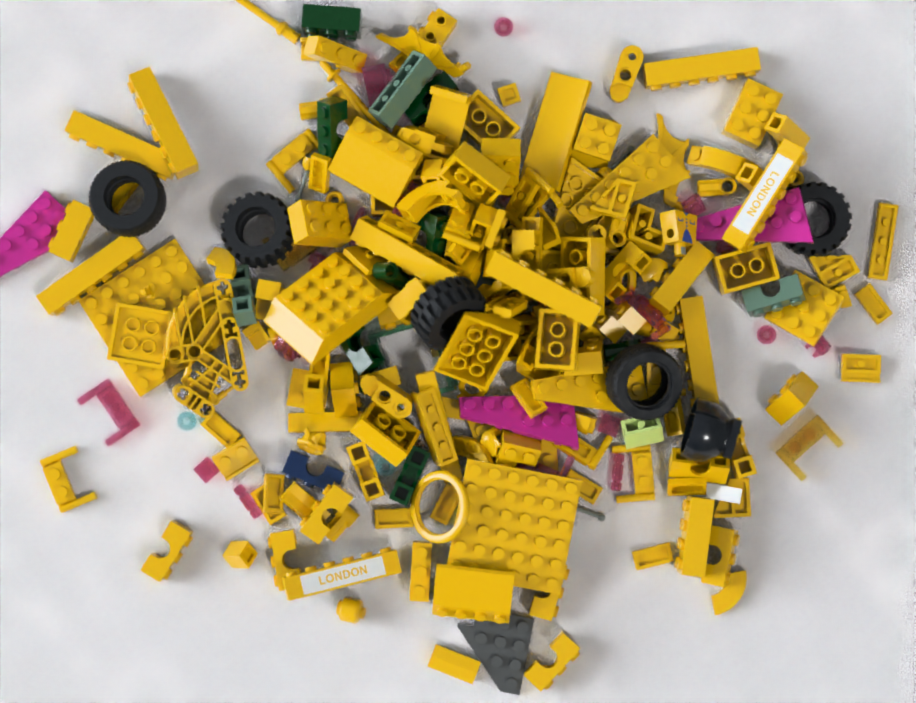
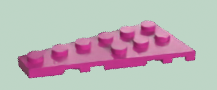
(786, 224)
(30, 233)
(554, 424)

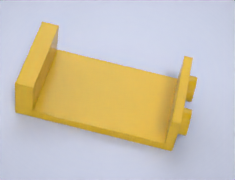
(447, 116)

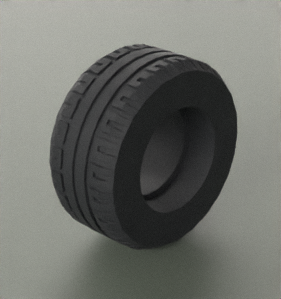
(109, 181)

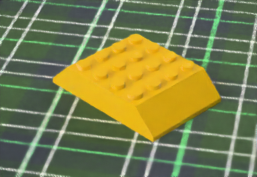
(327, 306)

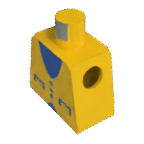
(678, 230)

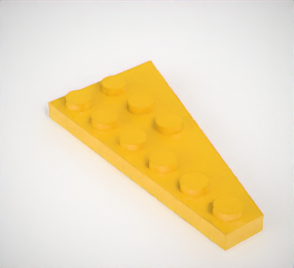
(648, 166)
(576, 184)
(586, 390)

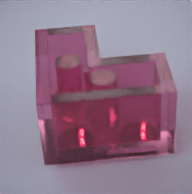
(375, 79)

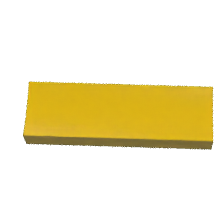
(557, 127)

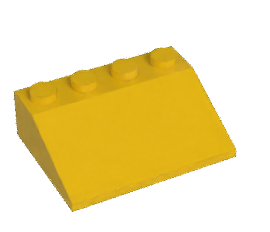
(376, 162)
(478, 348)
(473, 593)

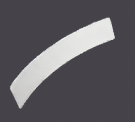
(722, 493)

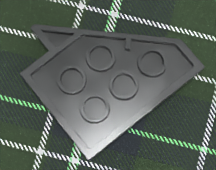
(501, 649)

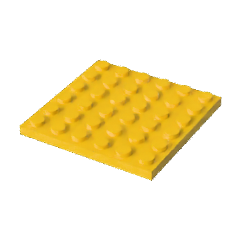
(169, 278)
(517, 523)

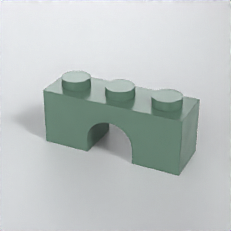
(790, 293)
(244, 300)

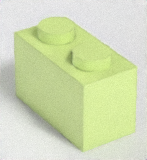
(641, 433)

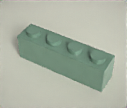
(402, 89)

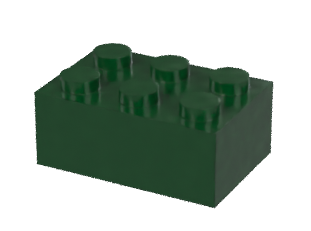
(332, 22)

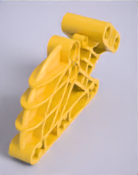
(200, 390)

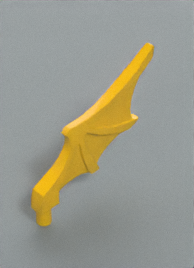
(433, 51)
(677, 149)

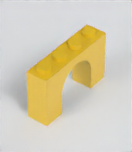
(779, 127)
(316, 386)

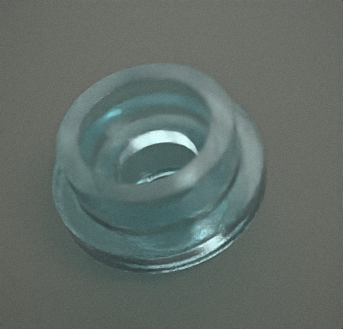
(191, 425)
(382, 472)

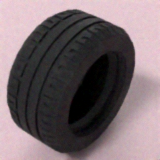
(665, 396)

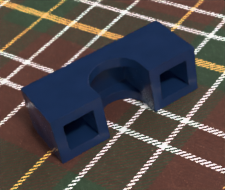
(297, 468)

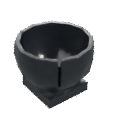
(709, 432)

